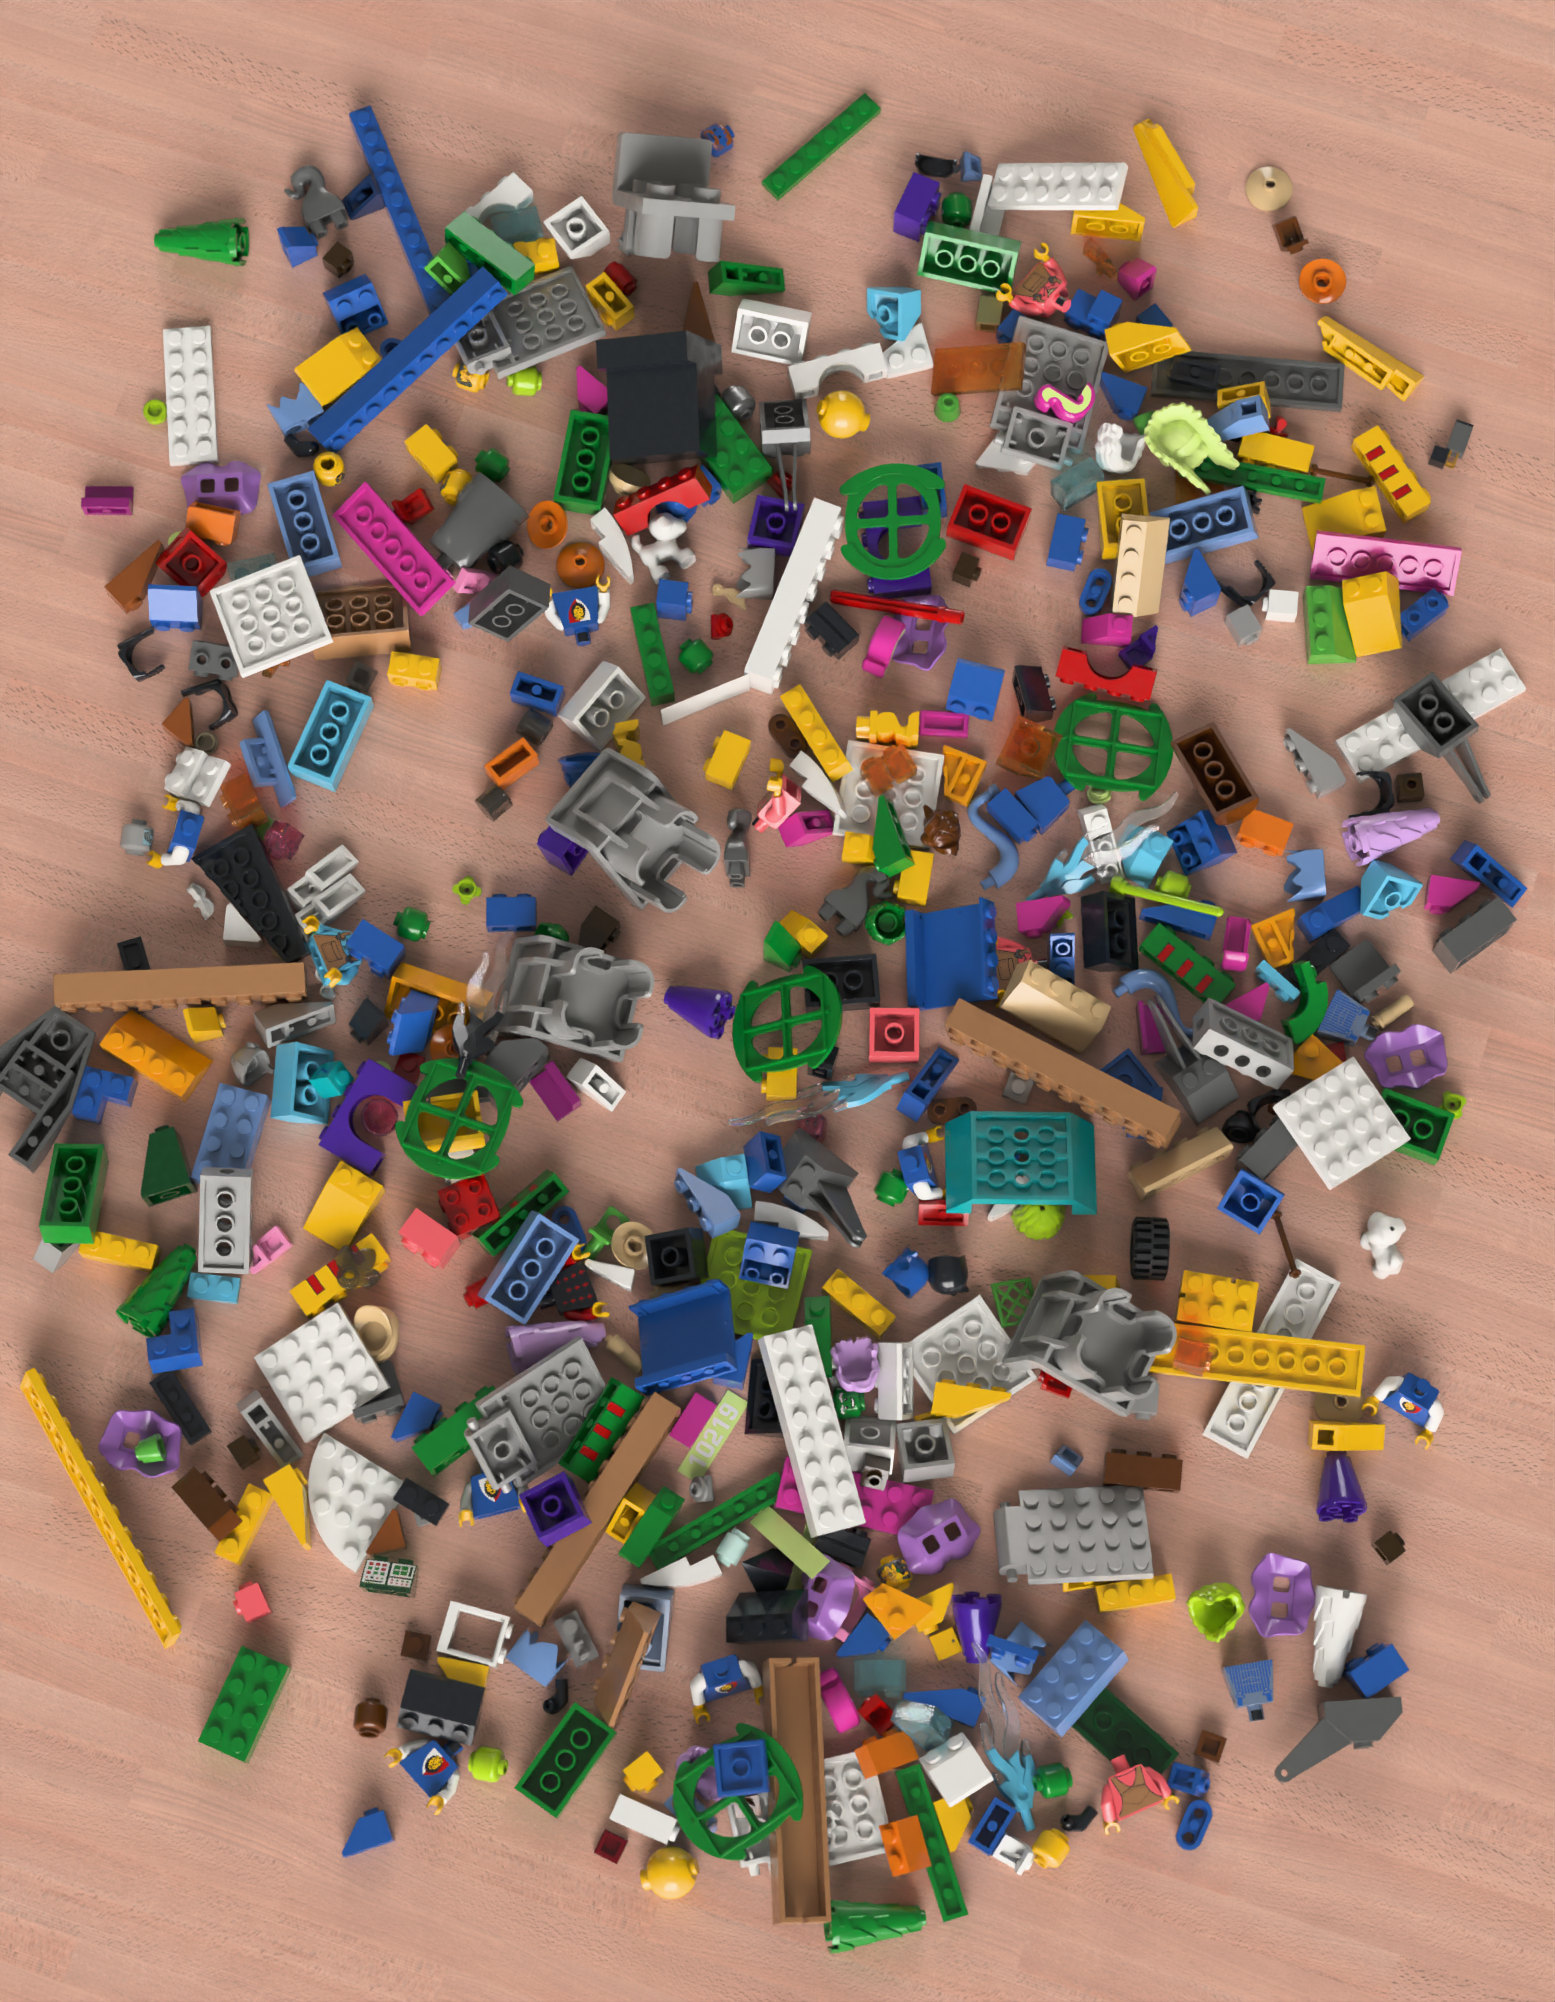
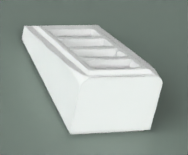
(618, 1275)

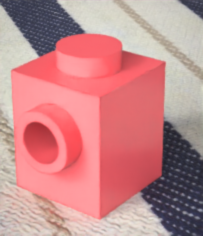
(251, 1602)

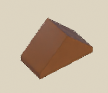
(180, 723)
(389, 1537)

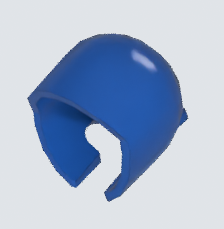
(908, 1273)

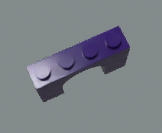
(912, 586)
(341, 1136)

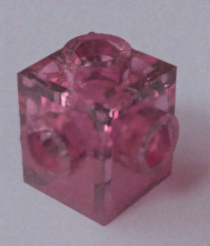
(282, 840)

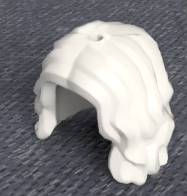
(1117, 450)

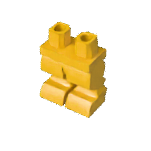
(886, 729)
(625, 738)

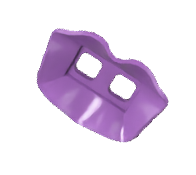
(242, 500)
(935, 636)
(1401, 1044)
(146, 1424)
(932, 1520)
(1299, 1597)
(833, 1603)

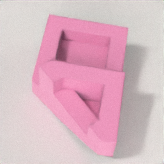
(472, 580)
(269, 1248)

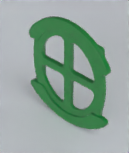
(892, 475)
(1160, 753)
(814, 1055)
(439, 1162)
(694, 1823)

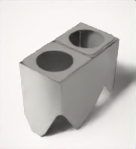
(759, 578)

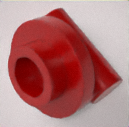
(1277, 430)
(775, 483)
(721, 626)

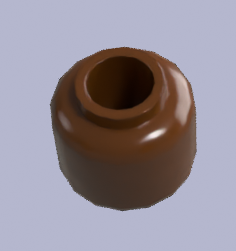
(370, 1718)

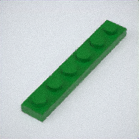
(821, 146)
(1263, 480)
(716, 1522)
(941, 1872)

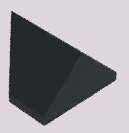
(769, 1570)

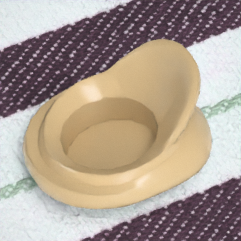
(378, 1330)

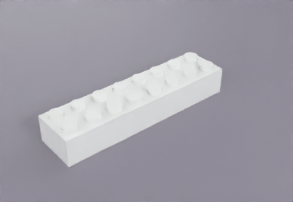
(793, 596)
(811, 1431)

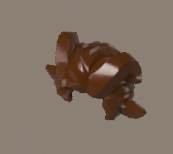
(941, 830)

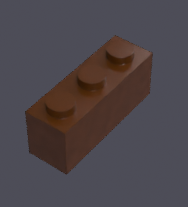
(1142, 1471)
(208, 1503)

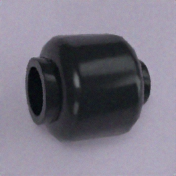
(505, 555)

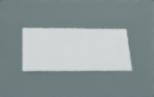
(705, 699)

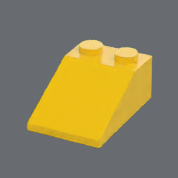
(1112, 224)
(1143, 344)
(338, 366)
(1113, 499)
(1348, 513)
(1373, 612)
(343, 1206)
(291, 1496)

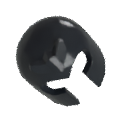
(948, 1274)

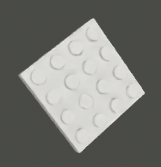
(271, 616)
(907, 797)
(1341, 1123)
(969, 1350)
(322, 1372)

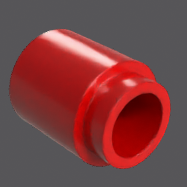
(621, 277)
(471, 1297)

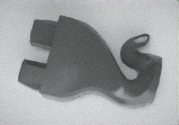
(318, 204)
(737, 847)
(852, 901)

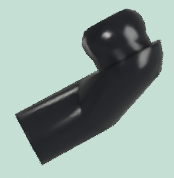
(301, 449)
(559, 1699)
(1078, 1823)

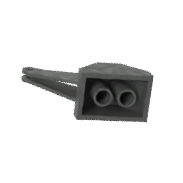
(785, 432)
(1438, 726)
(514, 1059)
(1194, 1078)
(821, 1183)
(1339, 1725)

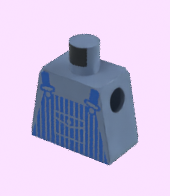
(1345, 1021)
(1250, 1686)

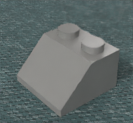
(925, 1450)

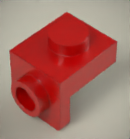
(413, 507)
(1054, 1385)
(877, 1714)

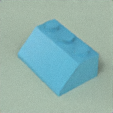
(293, 1094)

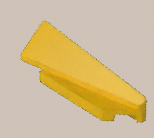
(1167, 172)
(1368, 360)

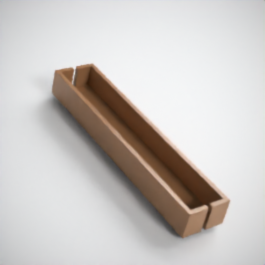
(180, 987)
(1062, 1074)
(602, 1500)
(798, 1847)

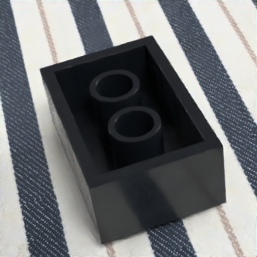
(854, 978)

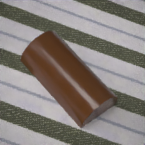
(1216, 774)

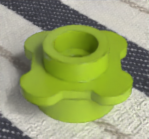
(466, 897)
(1458, 1101)

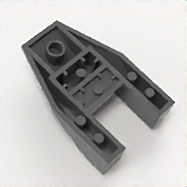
(43, 1073)

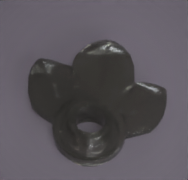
(358, 1264)

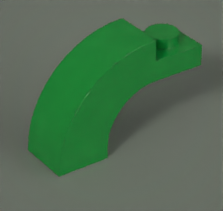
(1312, 1004)

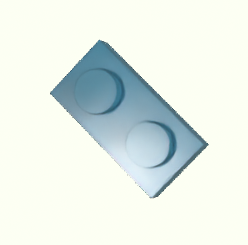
(1284, 989)
(214, 1288)

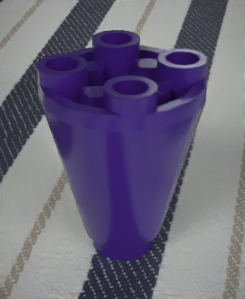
(702, 1008)
(1339, 1490)
(975, 1620)

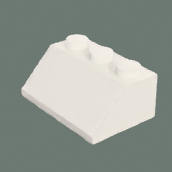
(771, 332)
(600, 703)
(895, 1381)

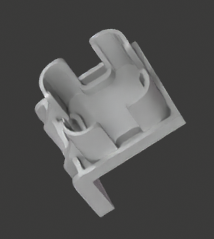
(666, 184)
(634, 830)
(574, 996)
(1091, 1340)

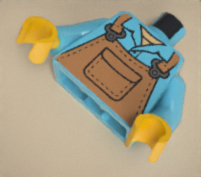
(331, 953)

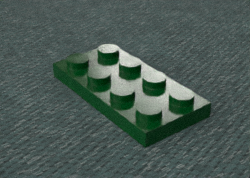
(1119, 1731)

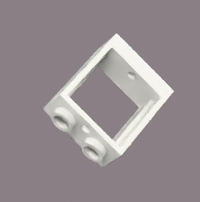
(450, 1627)
(645, 1820)

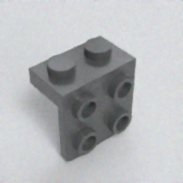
(1364, 972)
(388, 1403)

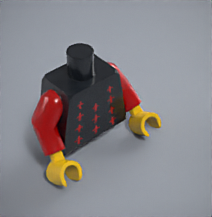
(573, 1291)

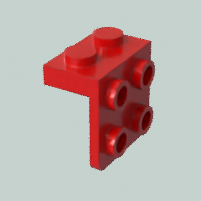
(468, 1205)

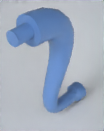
(1008, 852)
(1157, 982)

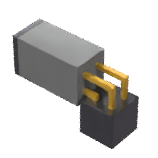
(1455, 447)

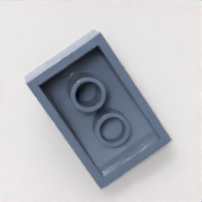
(660, 1600)

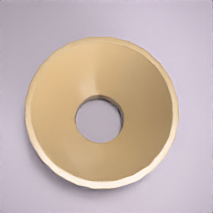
(627, 478)

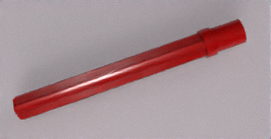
(940, 614)

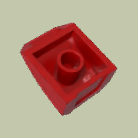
(192, 562)

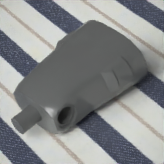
(477, 523)

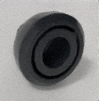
(1239, 1127)

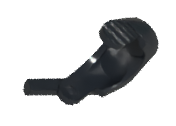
(936, 166)
(1268, 582)
(125, 653)
(229, 708)
(1386, 799)
(1272, 1096)

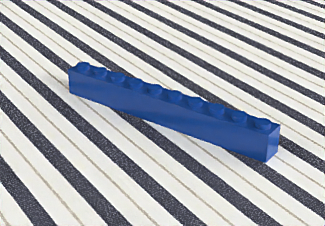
(397, 205)
(408, 361)

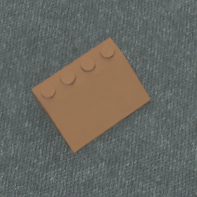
(364, 621)
(625, 1660)

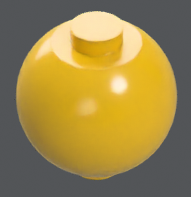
(842, 414)
(670, 1872)

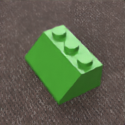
(1326, 626)

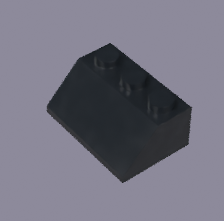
(1109, 932)
(761, 1409)
(768, 1617)
(441, 1707)

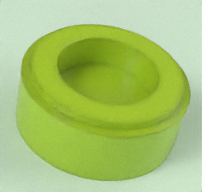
(155, 411)

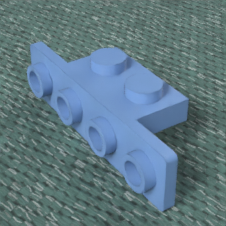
(266, 760)

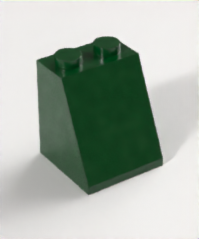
(166, 1168)

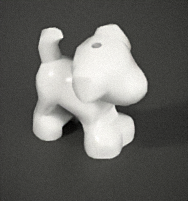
(665, 530)
(1381, 1240)

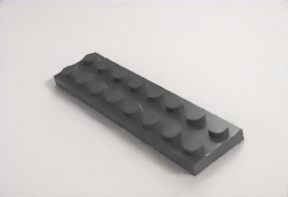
(1287, 381)

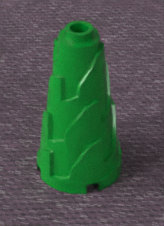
(211, 241)
(157, 1295)
(867, 1923)

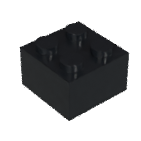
(676, 1256)

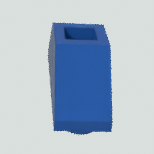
(1062, 955)

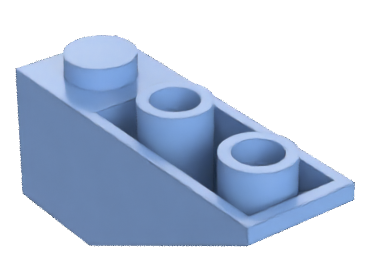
(1241, 418)
(713, 1207)

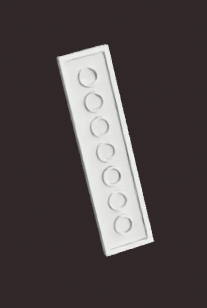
(1385, 740)
(1293, 1313)

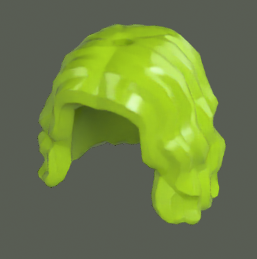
(1038, 1223)
(1215, 1609)

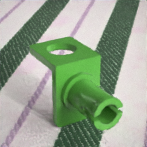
(602, 1233)

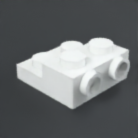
(196, 776)

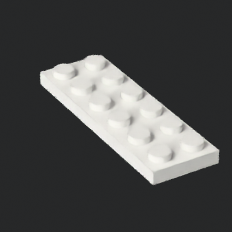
(1058, 186)
(190, 395)

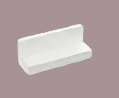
(984, 218)

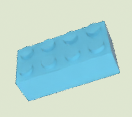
(330, 735)

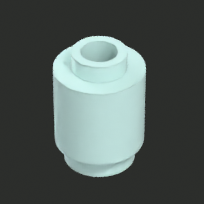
(732, 1547)

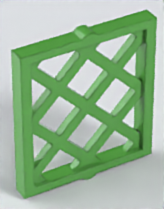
(999, 1306)

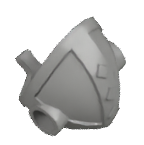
(250, 1064)

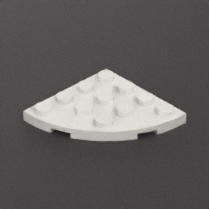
(349, 1499)

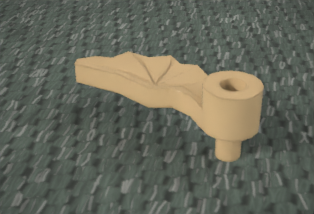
(730, 593)

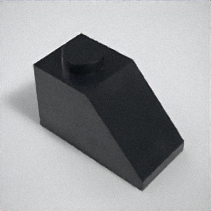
(367, 1022)
(827, 1068)

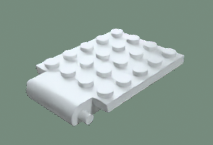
(851, 1798)

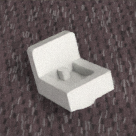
(1014, 1853)

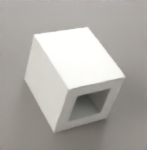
(1280, 605)

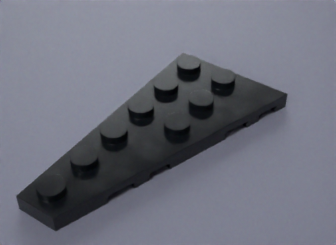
(251, 884)

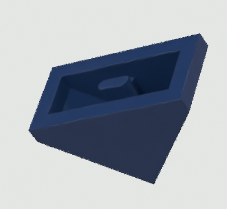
(364, 199)

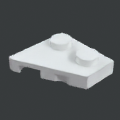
(909, 355)
(1003, 463)

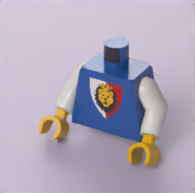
(580, 610)
(184, 834)
(918, 1165)
(1412, 1399)
(483, 1501)
(722, 1679)
(430, 1767)

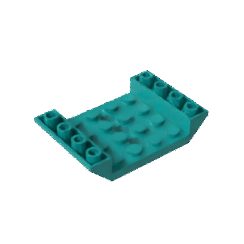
(984, 1165)

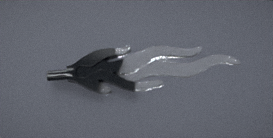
(472, 1039)

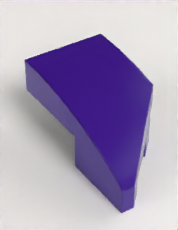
(1141, 650)

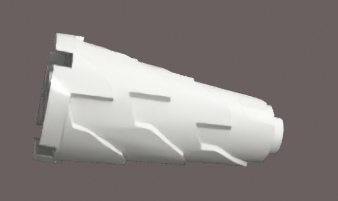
(1336, 1618)

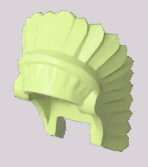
(1184, 440)

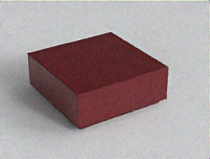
(611, 1846)

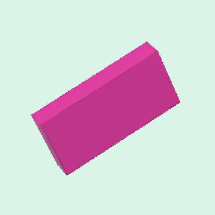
(943, 724)
(693, 1420)

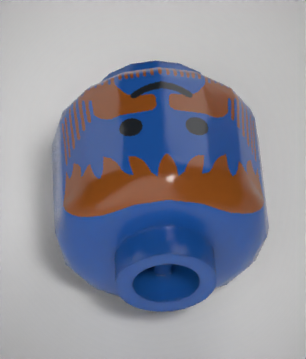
(721, 138)

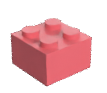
(894, 1035)
(428, 1238)

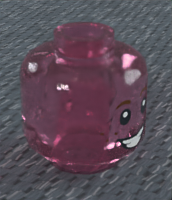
(814, 1126)

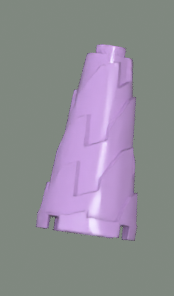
(1384, 832)
(536, 1341)

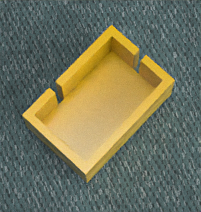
(434, 1128)
(1216, 1302)

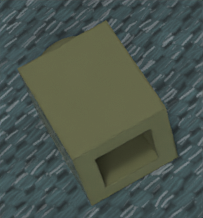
(989, 313)

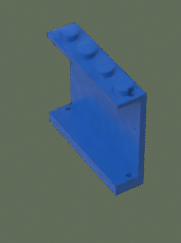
(951, 956)
(685, 1337)

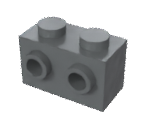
(215, 659)

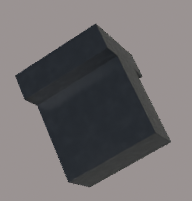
(660, 396)

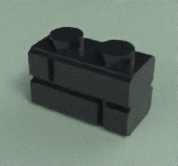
(831, 631)
(845, 1546)

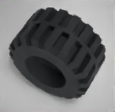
(1149, 1248)

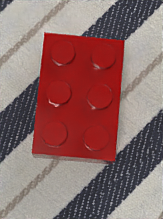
(988, 522)

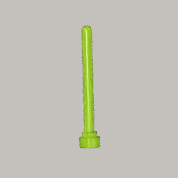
(1121, 887)

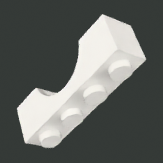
(508, 196)
(864, 362)

